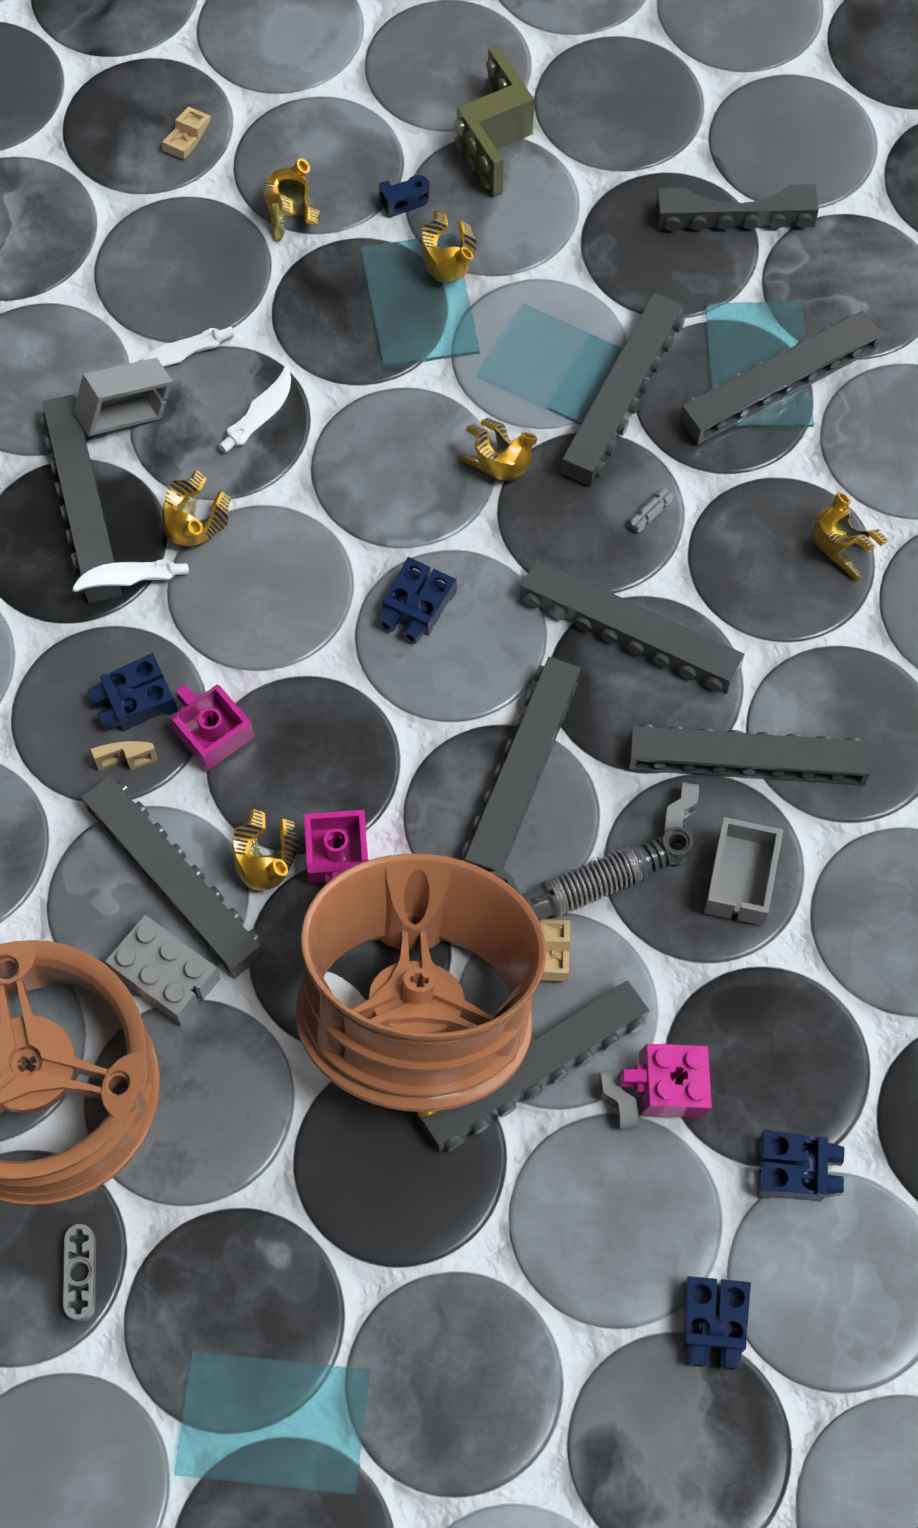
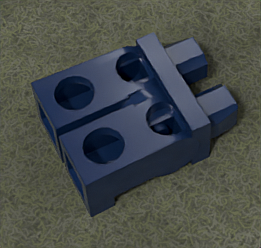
(416, 599)
(135, 693)
(797, 1166)
(715, 1331)

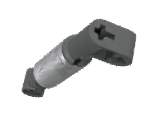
(586, 883)

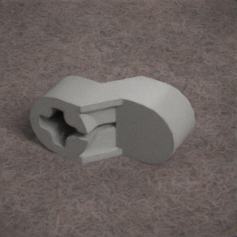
(683, 807)
(620, 1100)

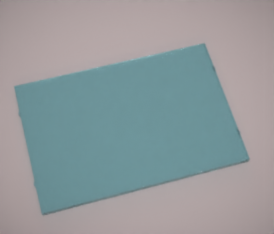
(412, 310)
(752, 333)
(550, 363)
(273, 1423)

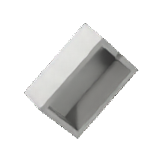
(122, 396)
(743, 871)
(163, 970)

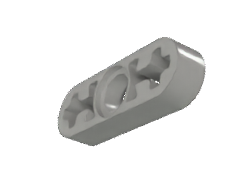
(71, 1248)

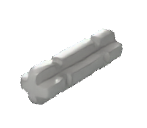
(650, 510)

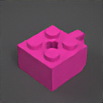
(216, 709)
(332, 829)
(660, 1094)

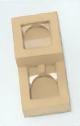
(187, 133)
(134, 752)
(557, 949)

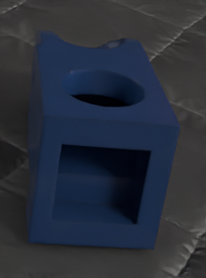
(404, 195)

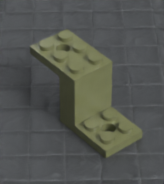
(494, 121)

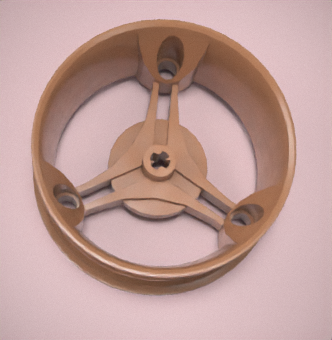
(416, 1035)
(49, 1049)

